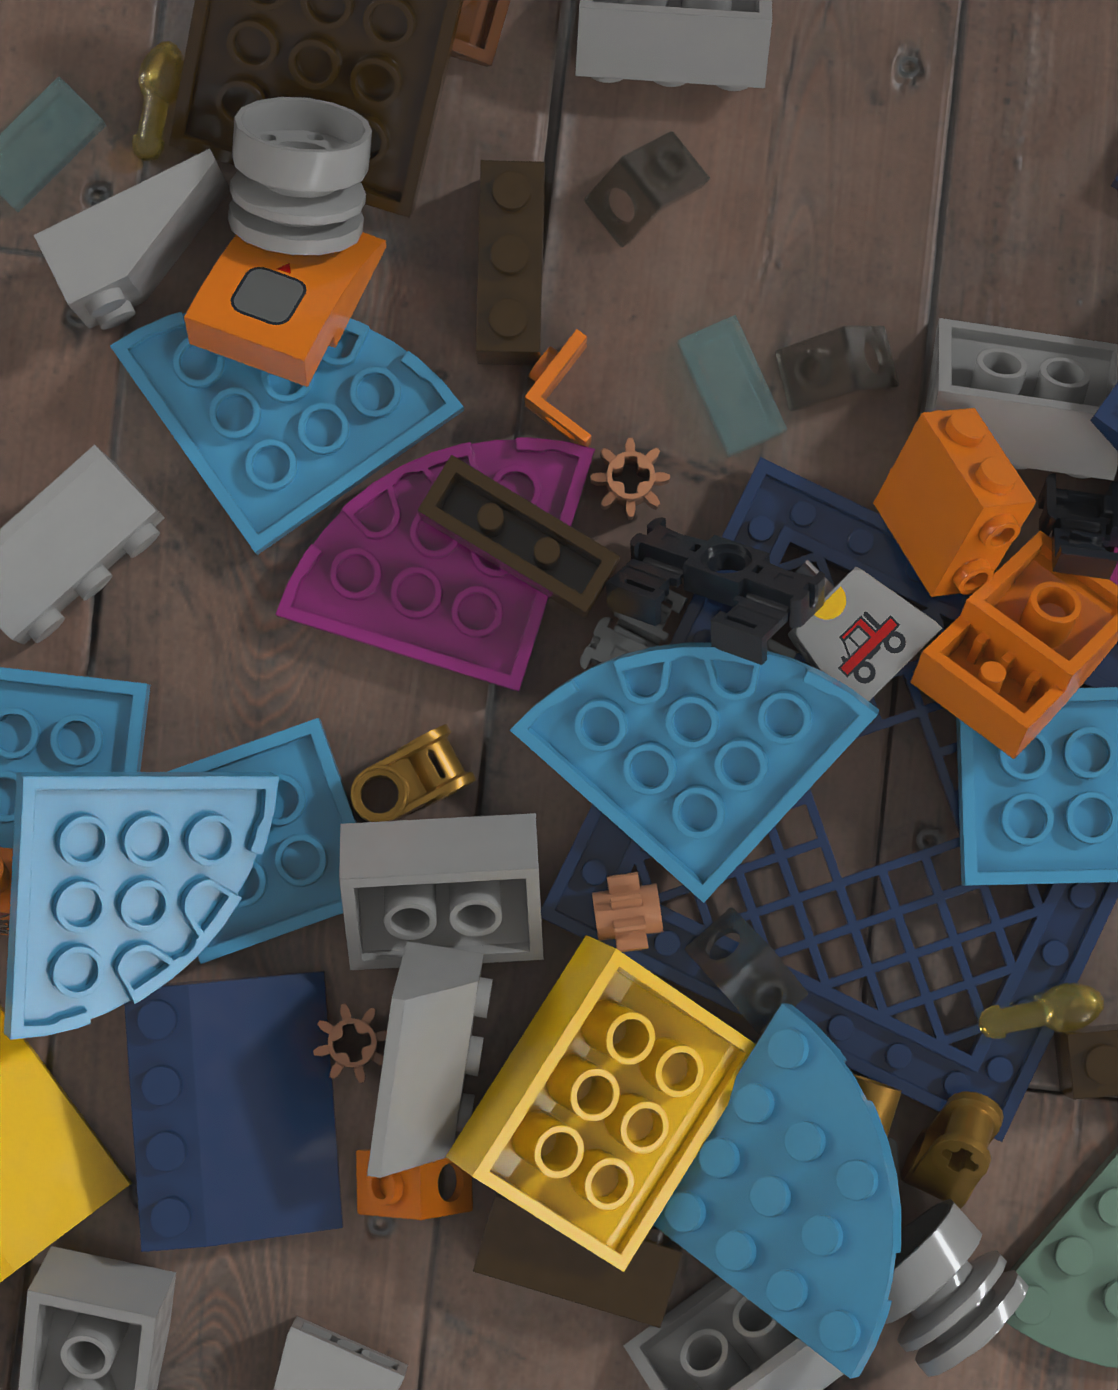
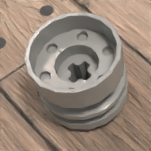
(299, 175)
(951, 1300)

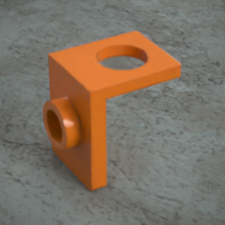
(547, 375)
(410, 1192)

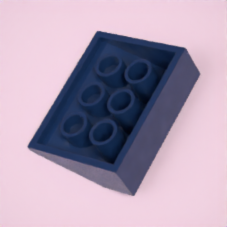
(232, 1111)

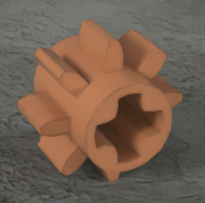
(643, 468)
(627, 912)
(337, 1033)

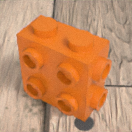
(953, 501)

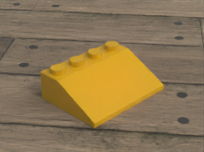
(603, 1102)
(49, 1158)

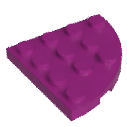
(419, 593)

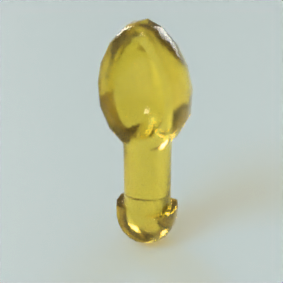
(159, 85)
(1059, 1009)

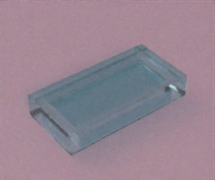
(44, 142)
(731, 386)

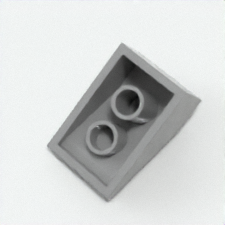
(128, 243)
(95, 1324)

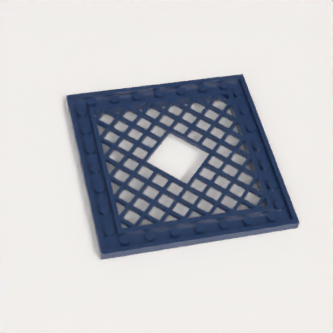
(1065, 923)

